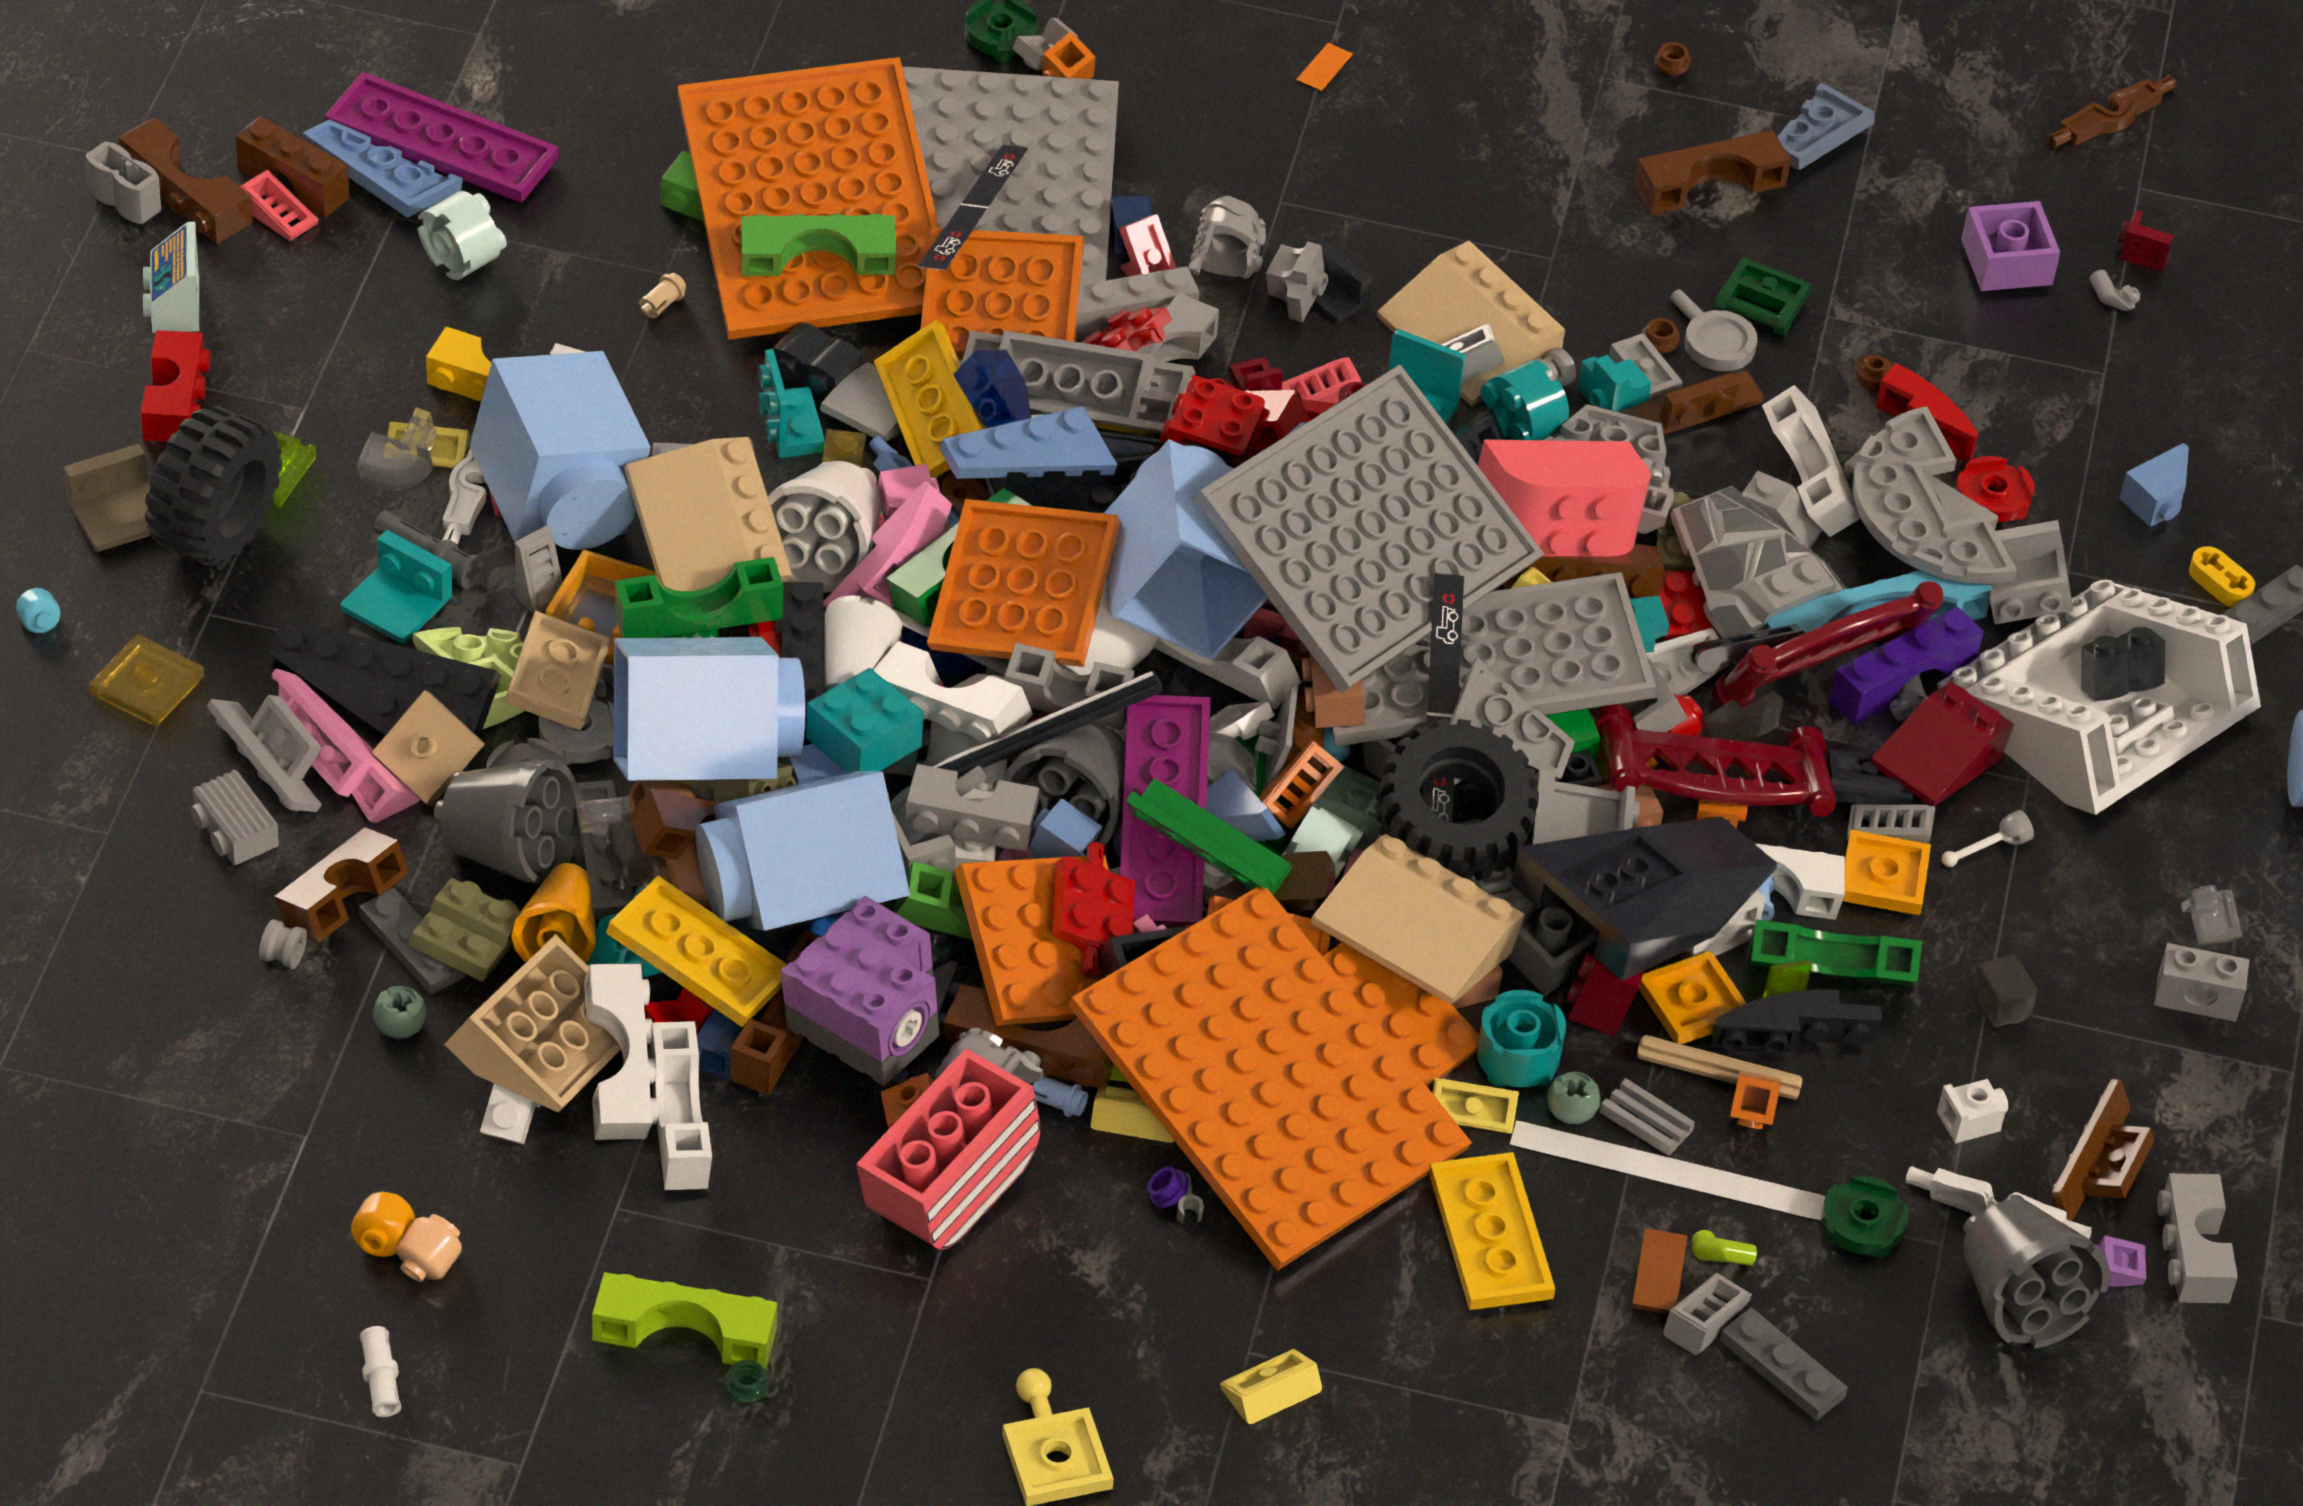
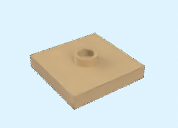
(428, 748)

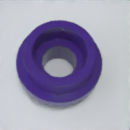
(1168, 1187)

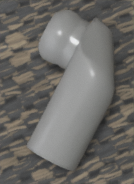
(2107, 294)

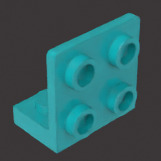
(1433, 368)
(790, 413)
(402, 590)

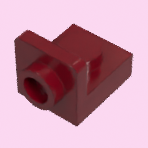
(2144, 244)

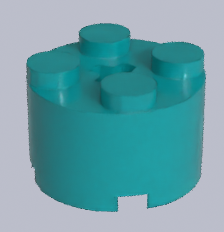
(1526, 402)
(1520, 1039)

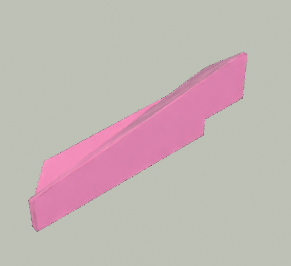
(345, 757)

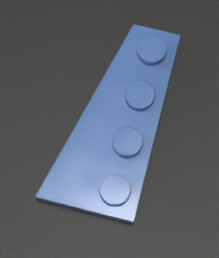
(382, 169)
(1031, 446)

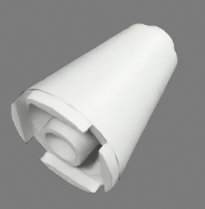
(856, 638)

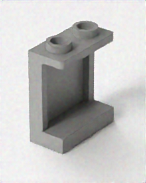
(2040, 578)
(1579, 810)

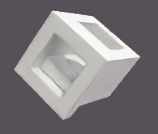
(1972, 1110)

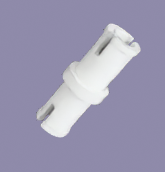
(380, 1371)

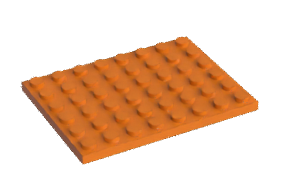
(811, 148)
(1269, 1075)

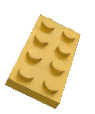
(927, 395)
(698, 950)
(1491, 1231)

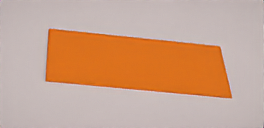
(1324, 66)

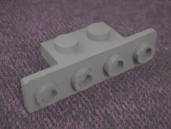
(275, 745)

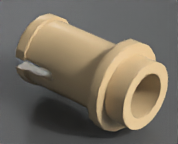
(670, 289)

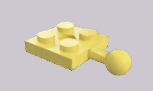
(1067, 1432)

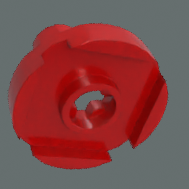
(2015, 485)

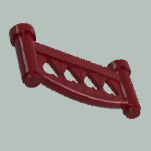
(1826, 642)
(1798, 761)

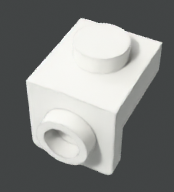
(508, 1115)

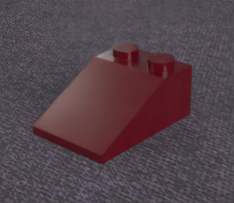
(1944, 744)
(1600, 996)

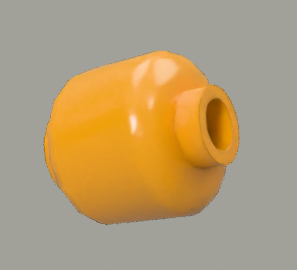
(381, 1223)

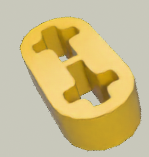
(2221, 576)

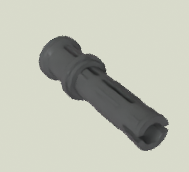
(465, 568)

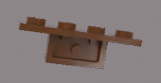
(1700, 402)
(2105, 1155)

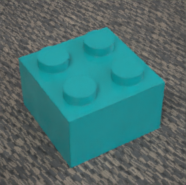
(864, 723)

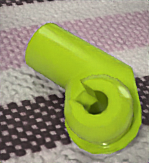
(1714, 1249)

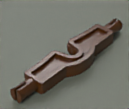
(2124, 105)

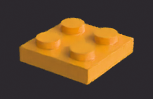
(1885, 872)
(1690, 996)

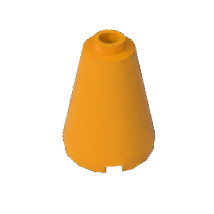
(561, 908)

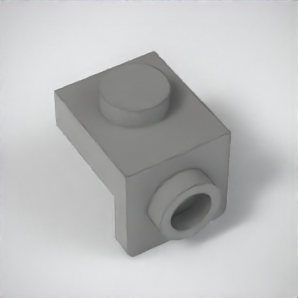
(1033, 47)

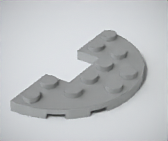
(1906, 514)

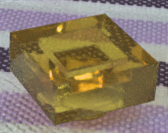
(844, 447)

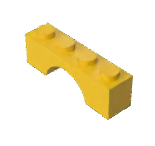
(458, 364)

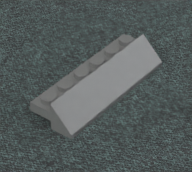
(1109, 382)

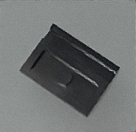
(1861, 782)

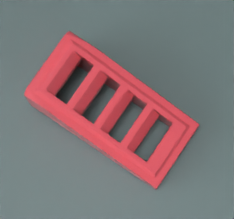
(276, 192)
(1331, 374)

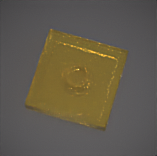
(146, 680)

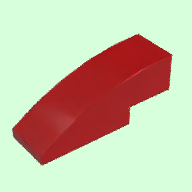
(1905, 391)

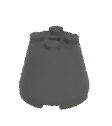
(1082, 769)
(512, 817)
(2032, 1272)

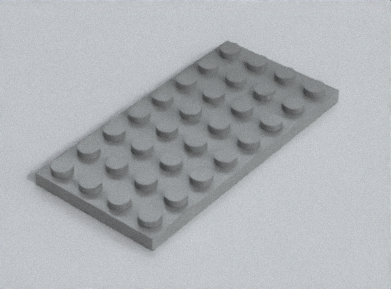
(1551, 642)

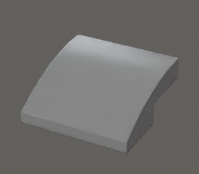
(863, 403)

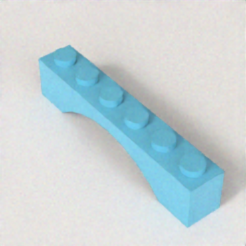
(1969, 597)

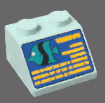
(173, 283)

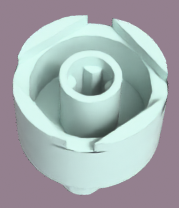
(460, 234)
(1328, 833)

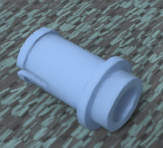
(1061, 1096)

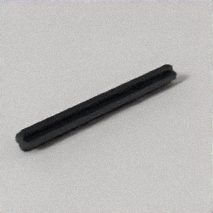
(1054, 724)

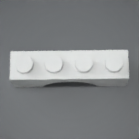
(1824, 484)
(977, 710)
(1809, 880)
(616, 1002)
(680, 1128)

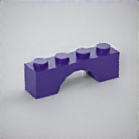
(1871, 681)

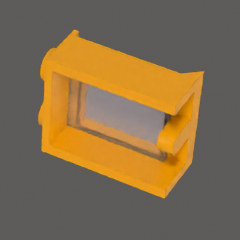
(589, 595)

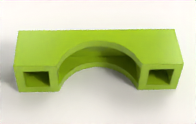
(636, 1307)

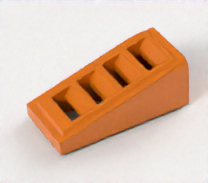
(1312, 793)

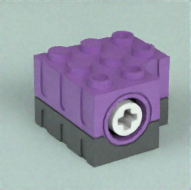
(865, 991)

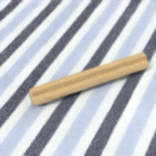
(1711, 1064)

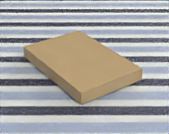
(557, 670)

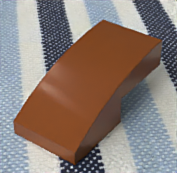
(1659, 1271)

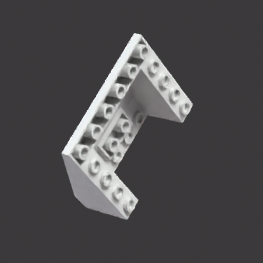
(2107, 748)

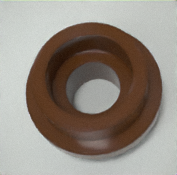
(1672, 58)
(1662, 334)
(1871, 370)

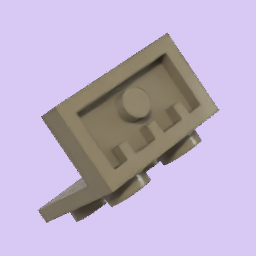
(110, 496)

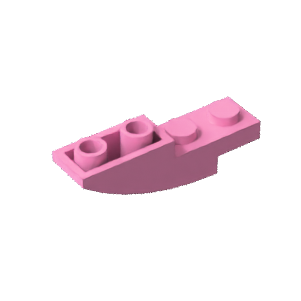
(898, 540)

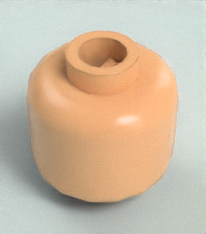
(429, 1248)

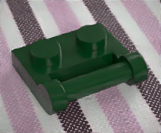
(1767, 288)

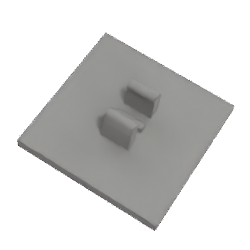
(1279, 737)

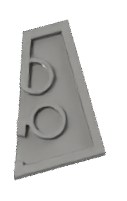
(1496, 704)

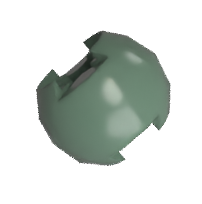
(399, 1012)
(1573, 1098)

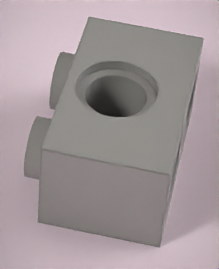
(2201, 982)

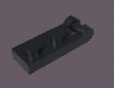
(1711, 653)

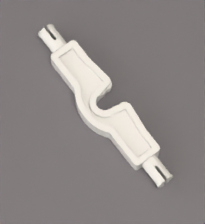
(465, 499)
(1974, 1195)

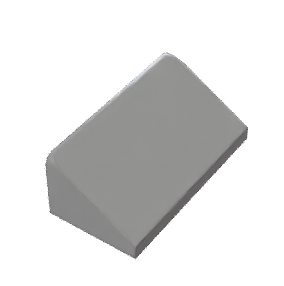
(1480, 350)

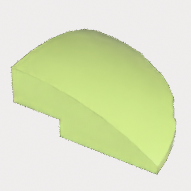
(495, 651)

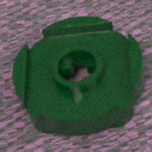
(986, 16)
(1864, 1236)

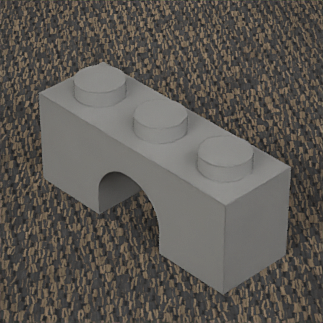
(1053, 688)
(998, 821)
(2198, 1267)

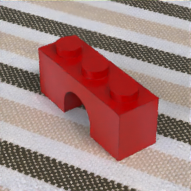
(178, 367)

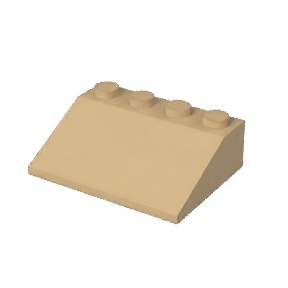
(1464, 293)
(704, 512)
(1419, 919)
(537, 1031)

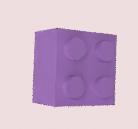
(2010, 246)

